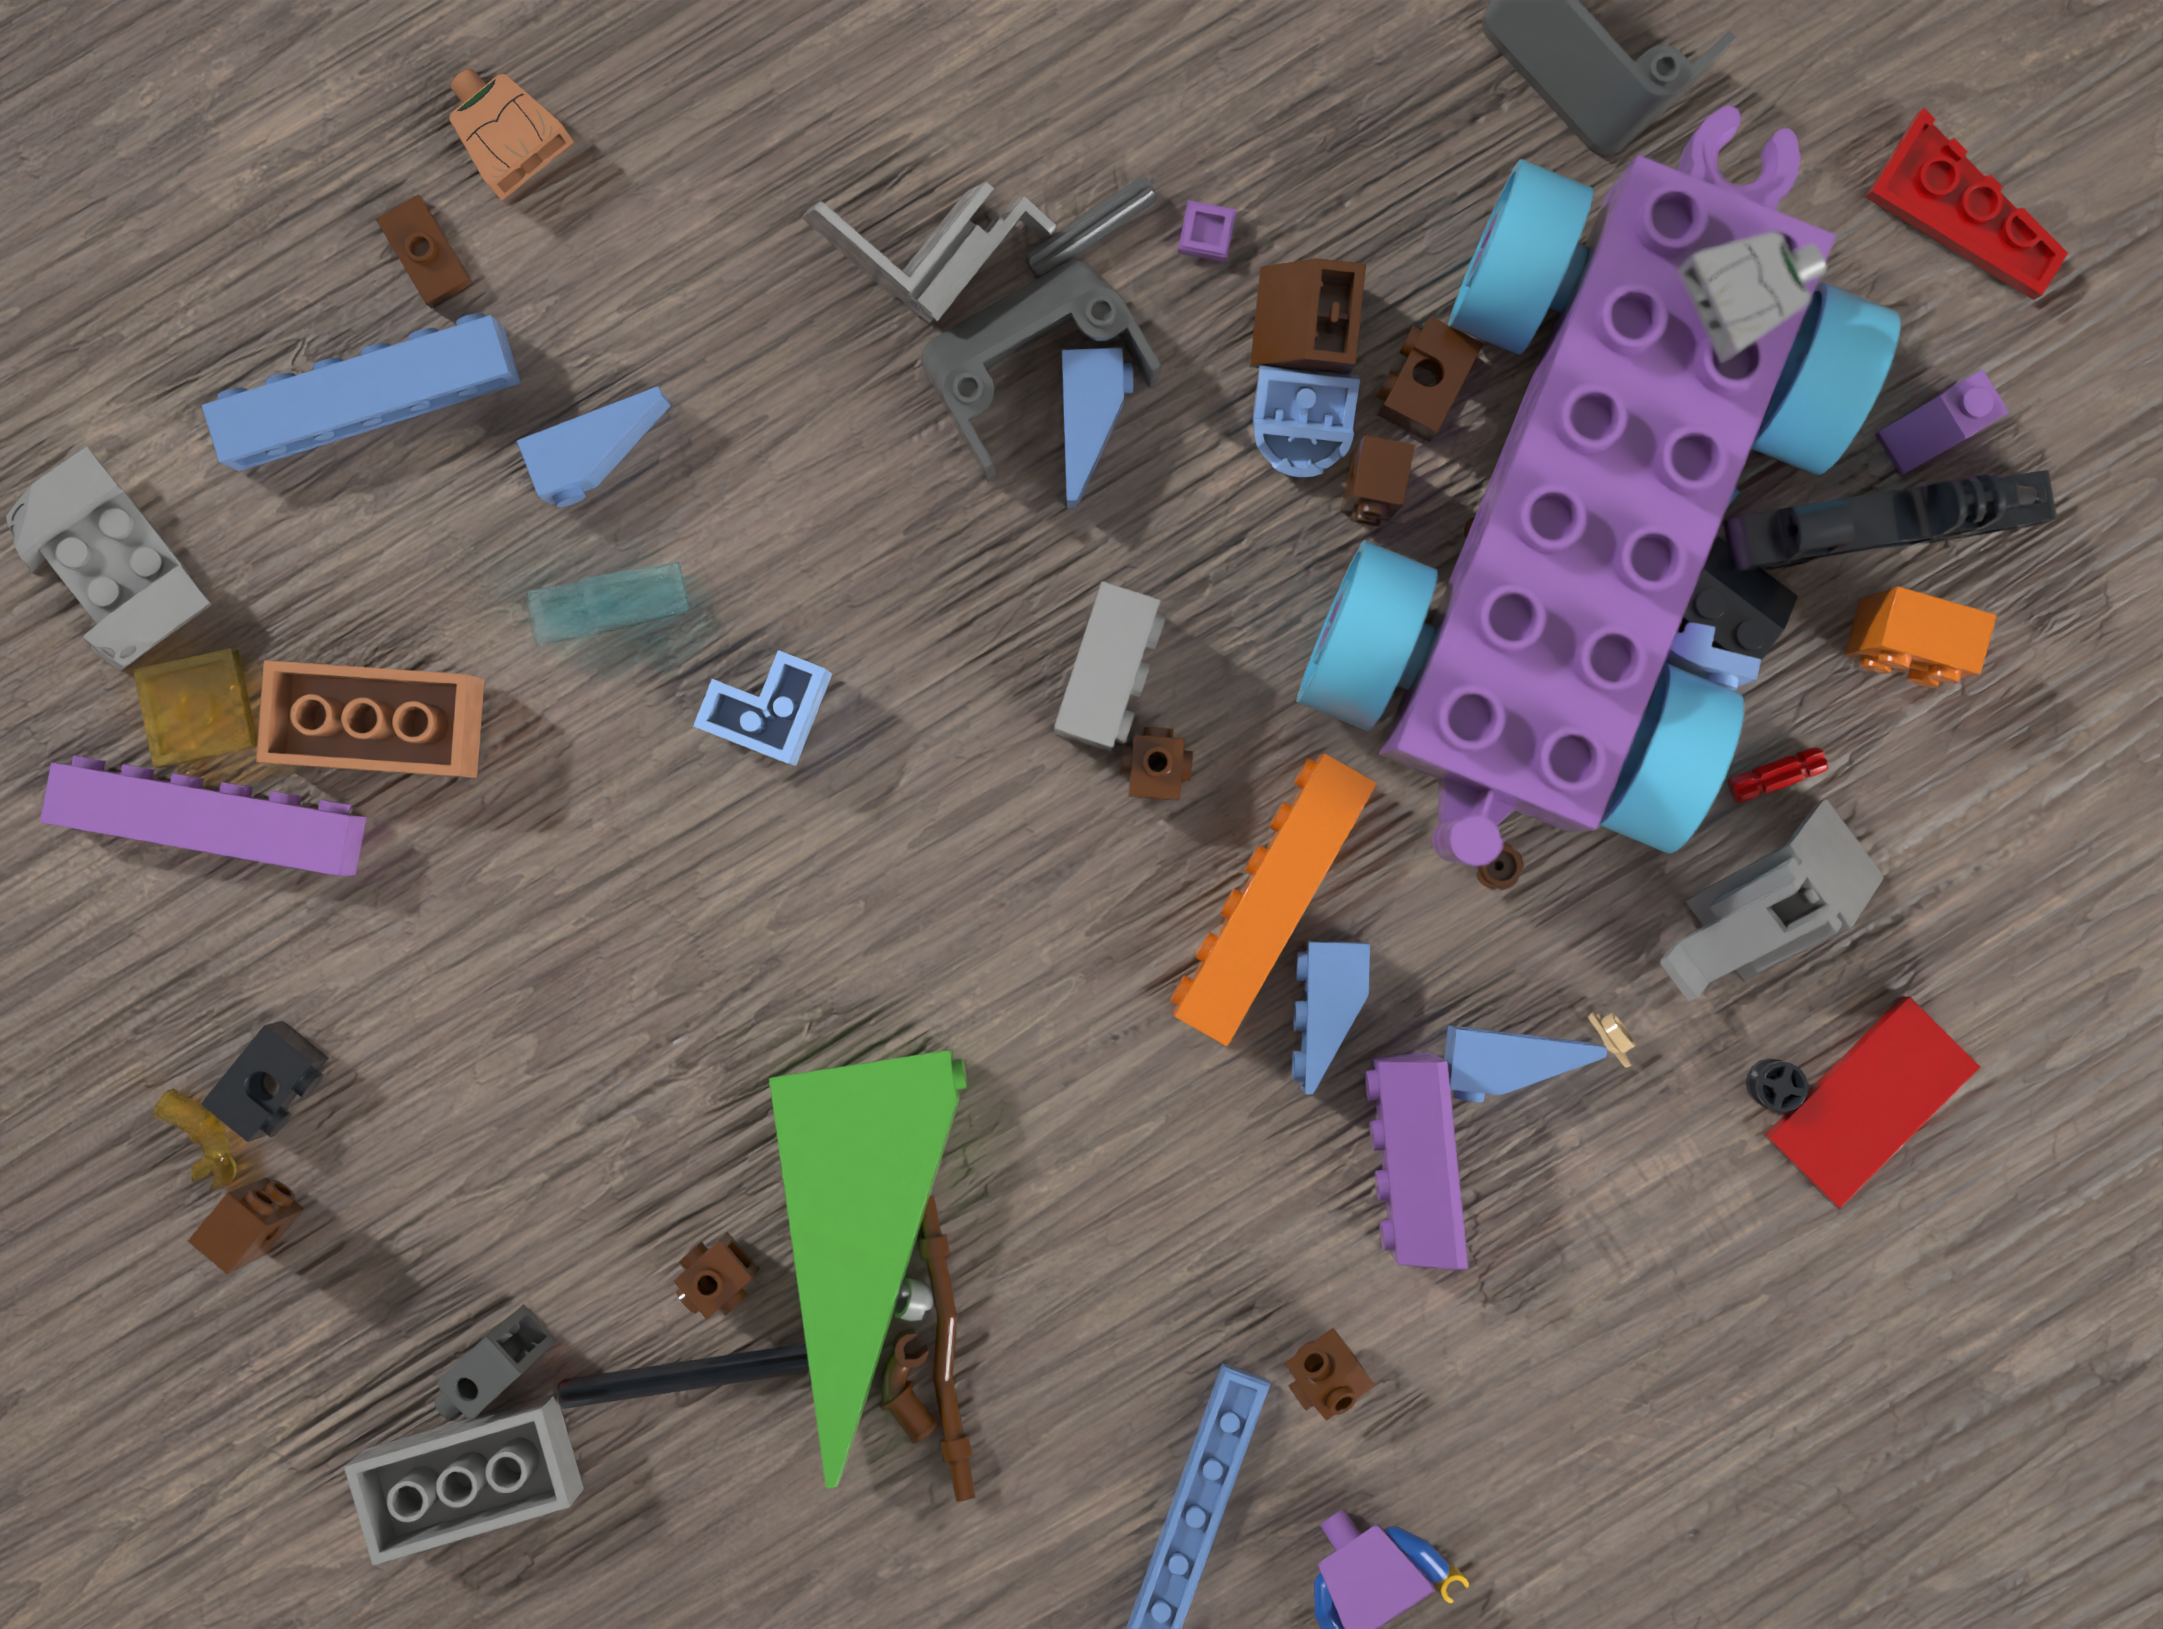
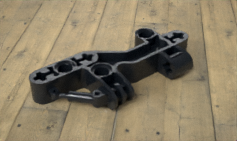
(1889, 520)

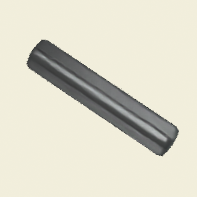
(1092, 227)

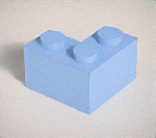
(776, 720)

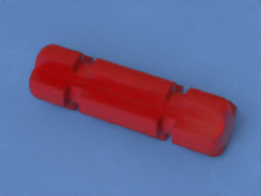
(1777, 774)

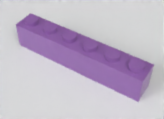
(203, 818)

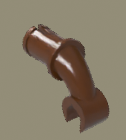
(898, 1393)

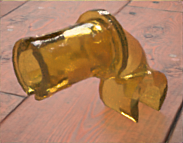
(203, 1129)

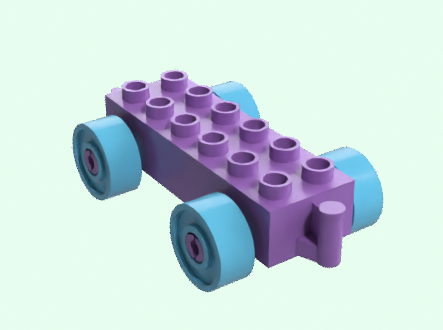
(1557, 622)

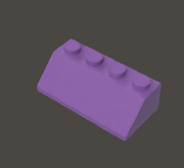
(1417, 1160)

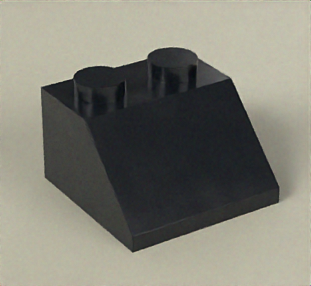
(1743, 605)

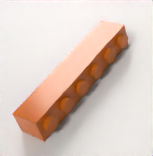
(1273, 898)

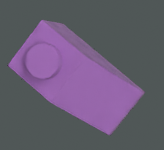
(1942, 422)

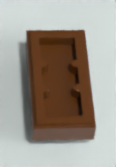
(424, 251)

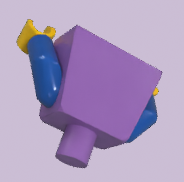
(1376, 1575)

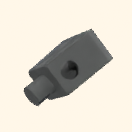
(492, 1365)

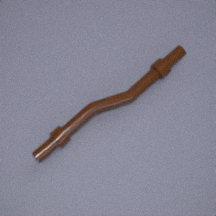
(956, 1444)

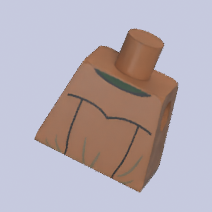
(505, 130)

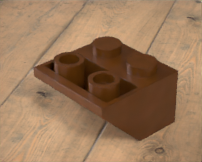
(1308, 315)

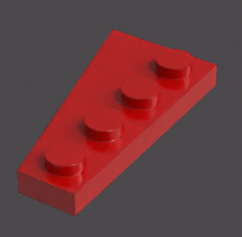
(1952, 202)

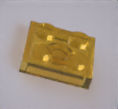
(195, 708)

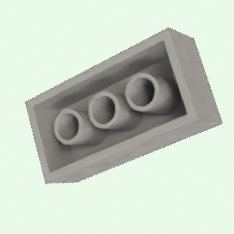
(464, 1479)

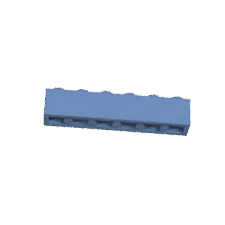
(361, 392)

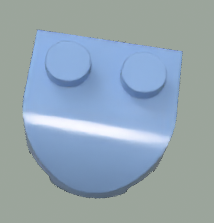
(1304, 418)
(1694, 654)

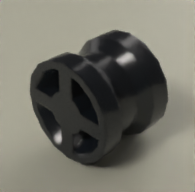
(1788, 1088)

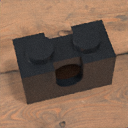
(241, 1095)

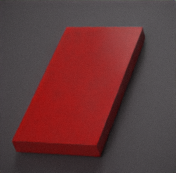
(1872, 1101)

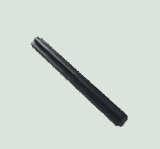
(683, 1376)

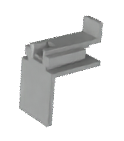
(944, 260)
(1776, 905)

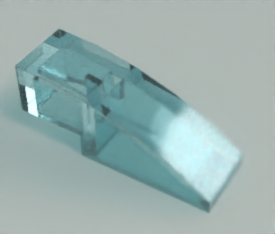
(606, 603)

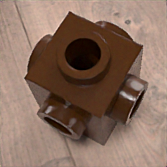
(1152, 784)
(725, 1263)
(1327, 1375)

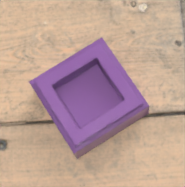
(1207, 231)

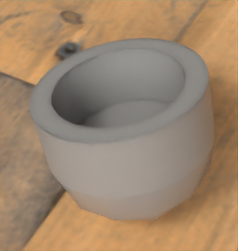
(914, 1300)

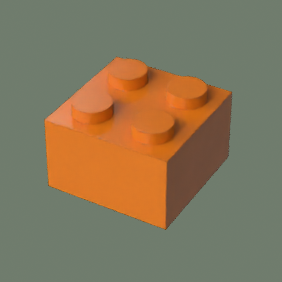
(1919, 636)

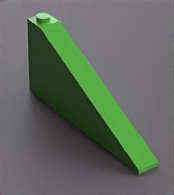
(856, 1181)

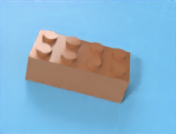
(370, 719)

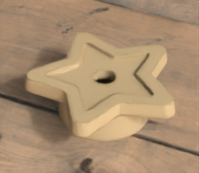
(1614, 1035)

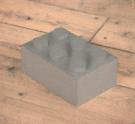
(1109, 667)

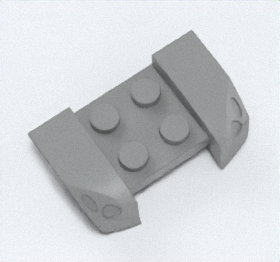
(105, 558)

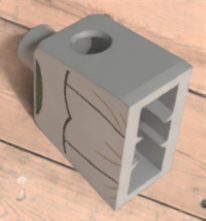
(1748, 288)

